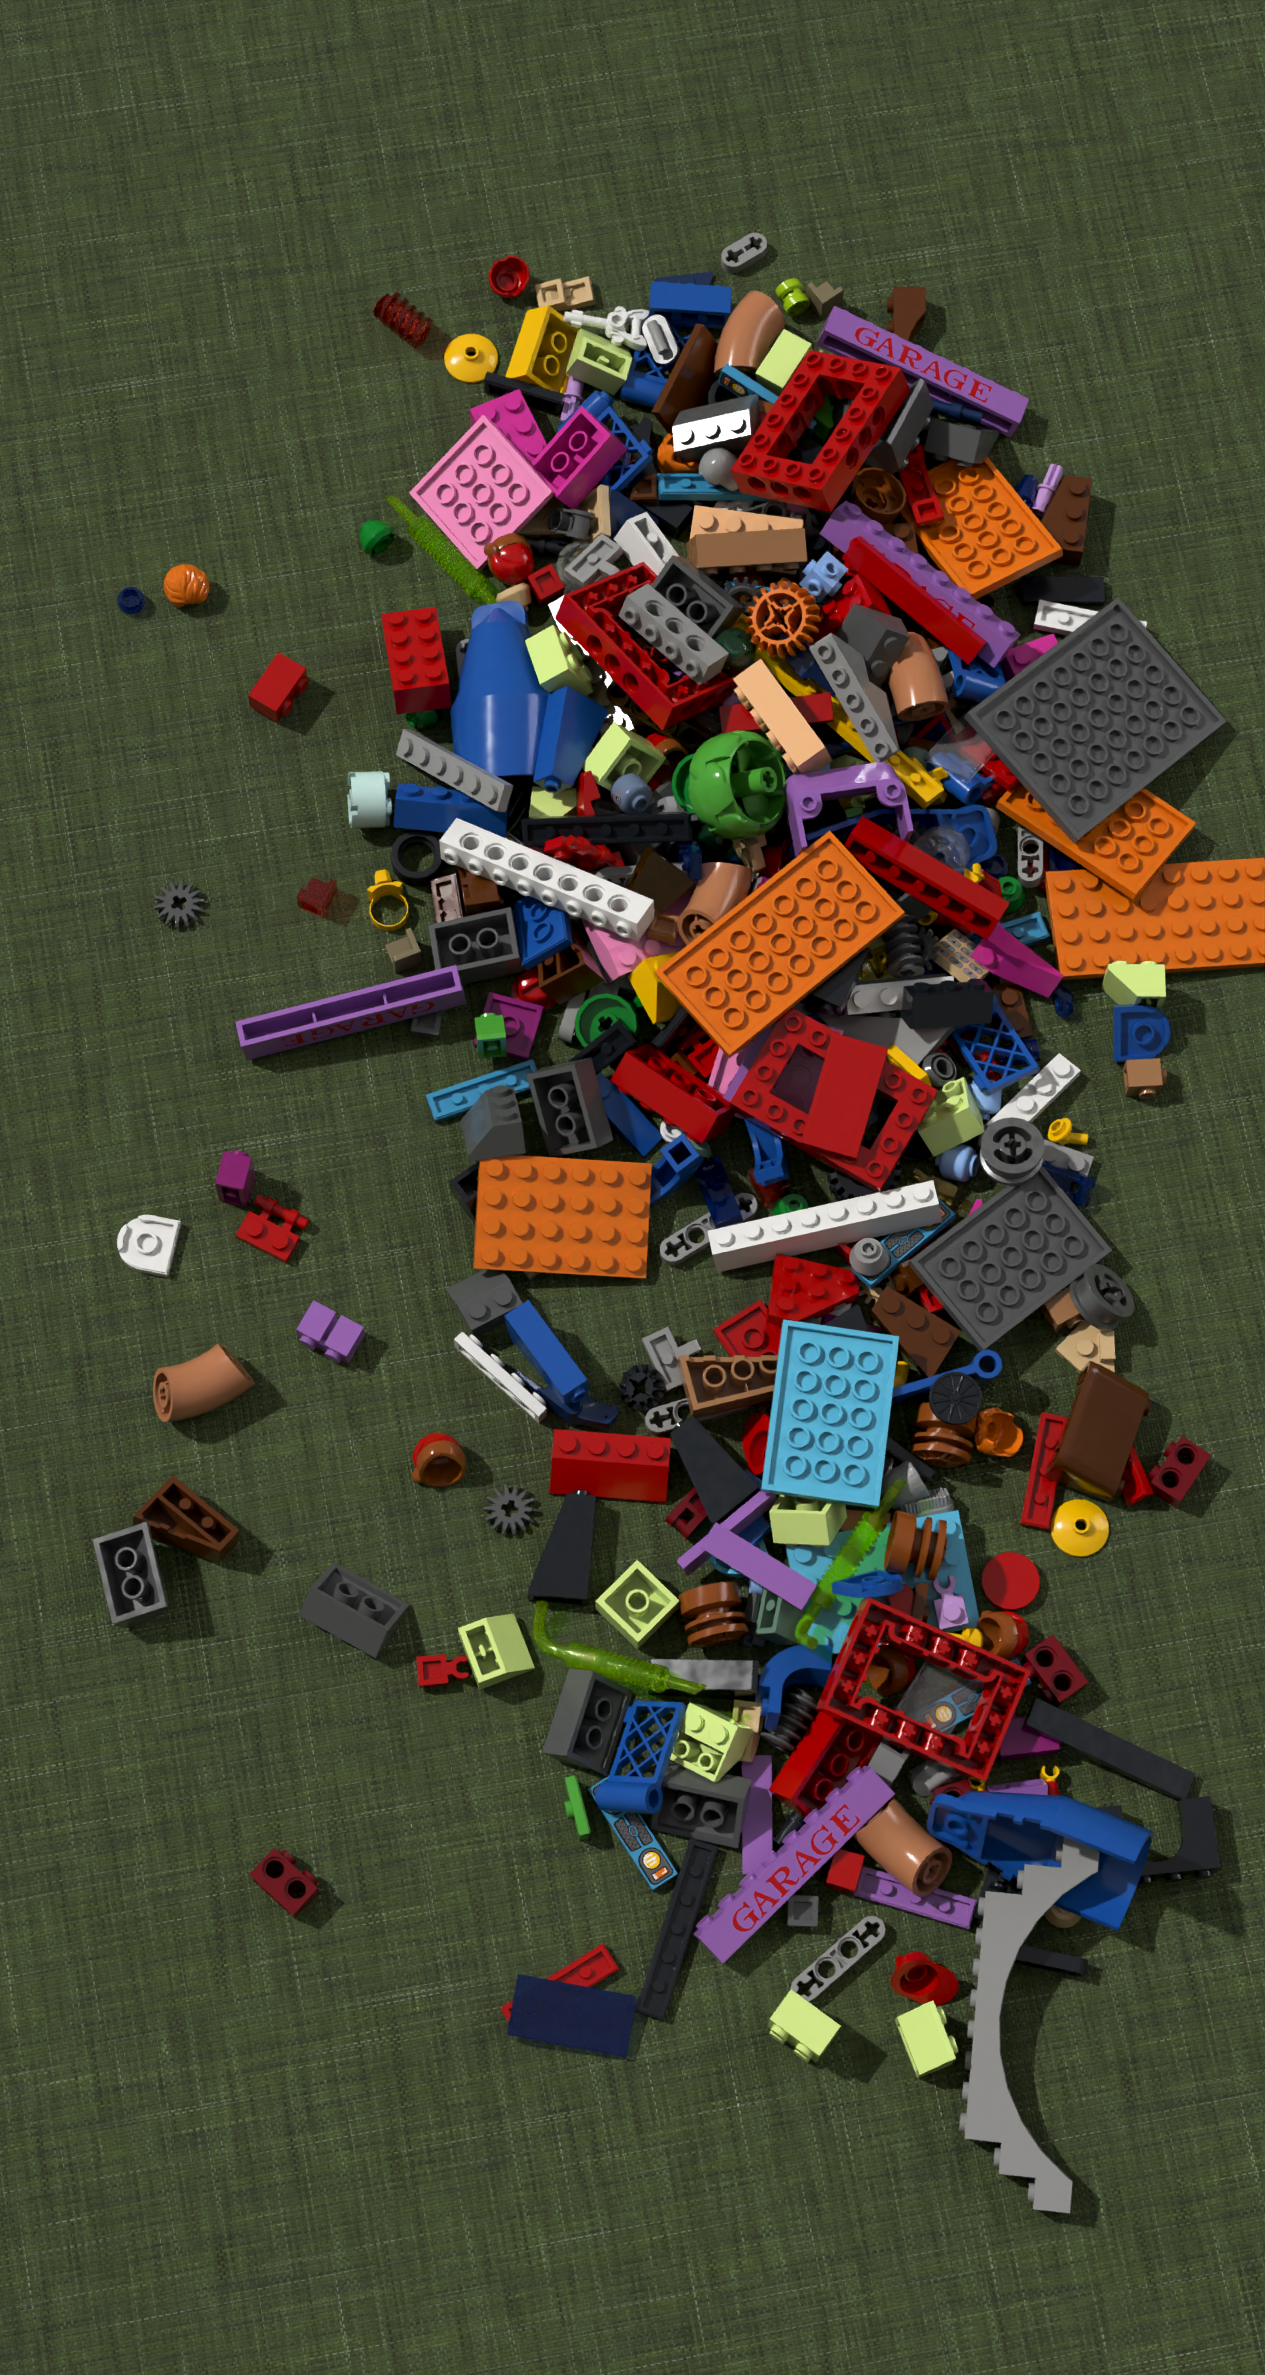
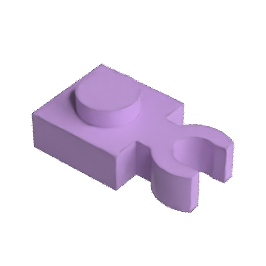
(949, 1609)

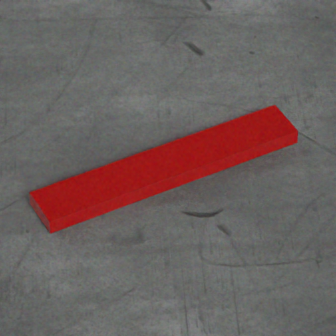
(914, 600)

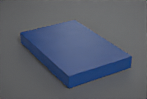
(540, 931)

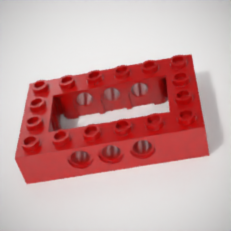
(763, 464)
(589, 619)
(787, 1122)
(1001, 1681)

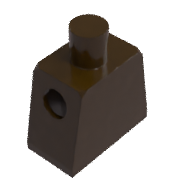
(658, 880)

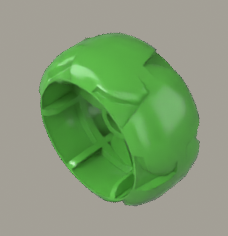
(757, 783)

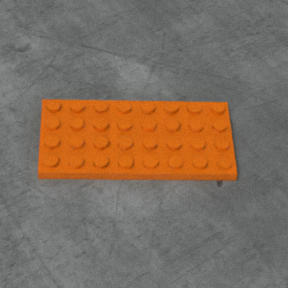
(1183, 918)
(779, 944)

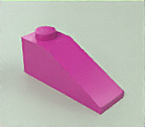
(1016, 962)

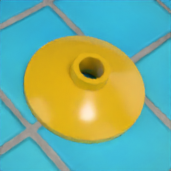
(470, 368)
(1075, 1541)

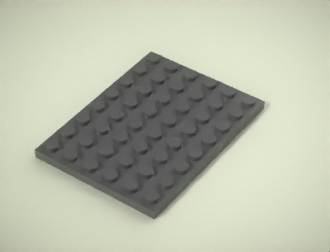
(1095, 719)

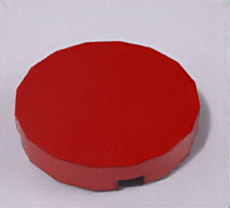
(1010, 1581)

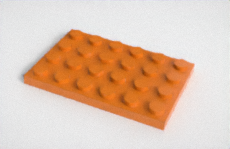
(985, 530)
(1121, 849)
(562, 1216)

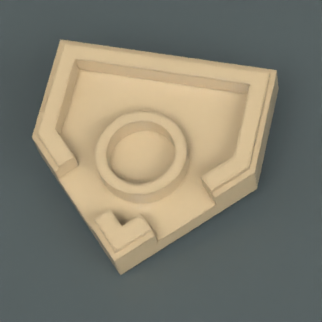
(751, 853)
(1087, 1345)

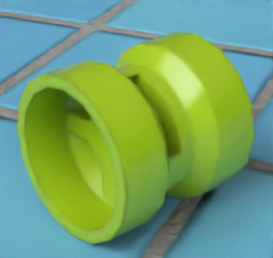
(794, 299)

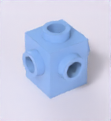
(823, 576)

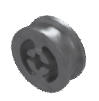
(996, 1155)
(1101, 1297)

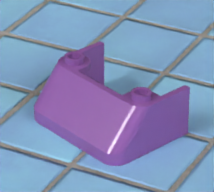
(807, 790)

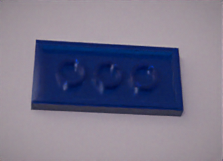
(571, 2015)

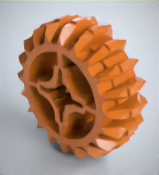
(792, 615)

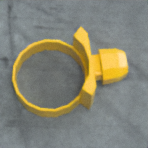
(383, 887)

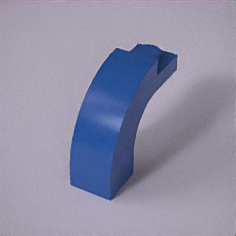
(770, 1155)
(675, 1167)
(791, 1668)

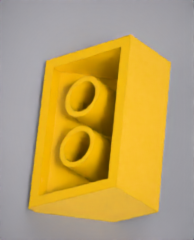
(543, 350)
(652, 993)

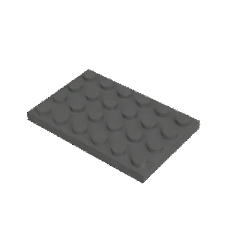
(1009, 1258)

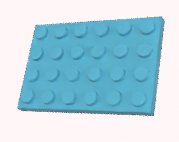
(830, 1414)
(833, 1625)

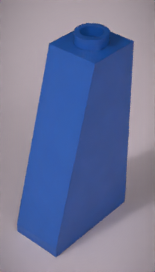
(566, 738)
(546, 1353)

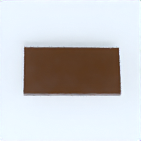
(689, 379)

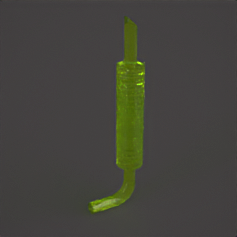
(444, 552)
(846, 1562)
(607, 1663)

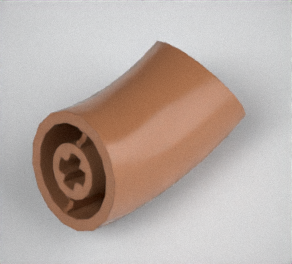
(749, 334)
(917, 682)
(714, 896)
(199, 1384)
(905, 1849)

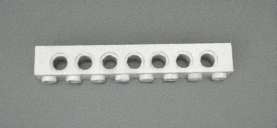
(547, 879)

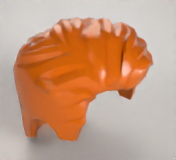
(670, 462)
(186, 585)
(997, 1433)

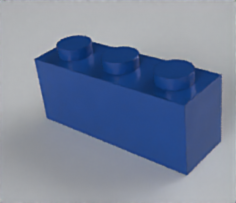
(690, 304)

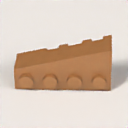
(748, 551)
(726, 1382)

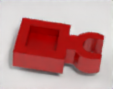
(435, 1670)

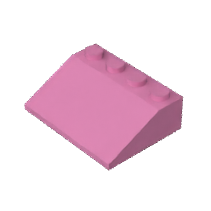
(622, 955)

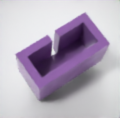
(334, 1336)

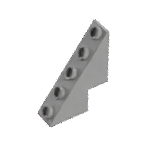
(861, 699)
(890, 1030)

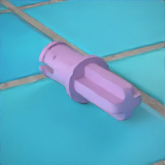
(572, 397)
(1047, 490)

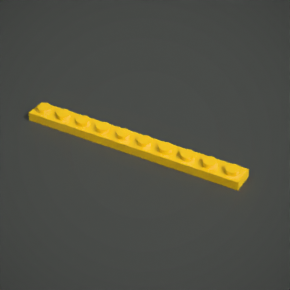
(916, 782)

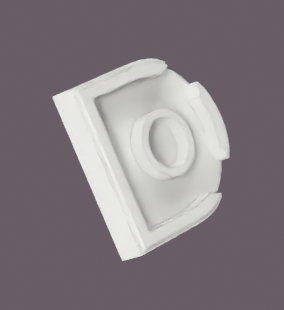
(149, 1244)

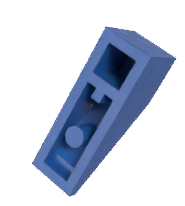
(627, 1119)

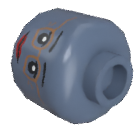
(630, 793)

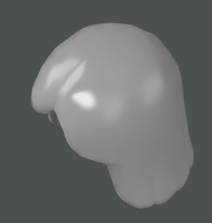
(716, 467)
(914, 1489)

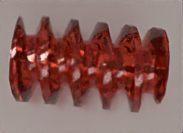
(403, 319)

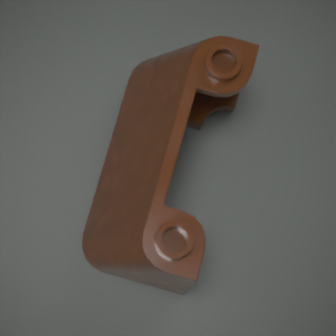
(1099, 1433)

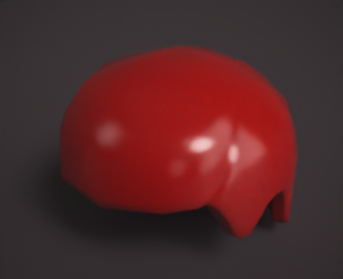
(509, 277)

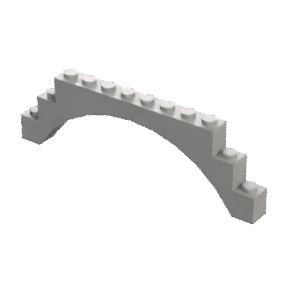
(990, 2105)

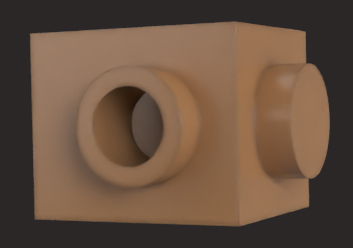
(1144, 1077)
(1061, 1311)

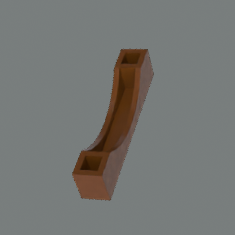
(908, 316)

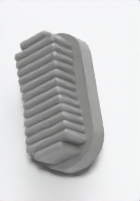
(661, 340)
(937, 1503)
(929, 1777)

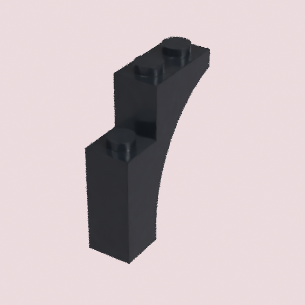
(672, 514)

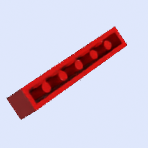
(925, 878)

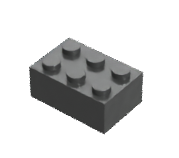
(478, 944)
(570, 1107)

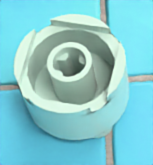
(369, 799)

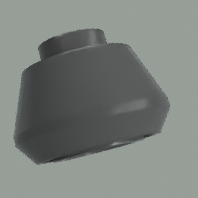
(939, 1069)

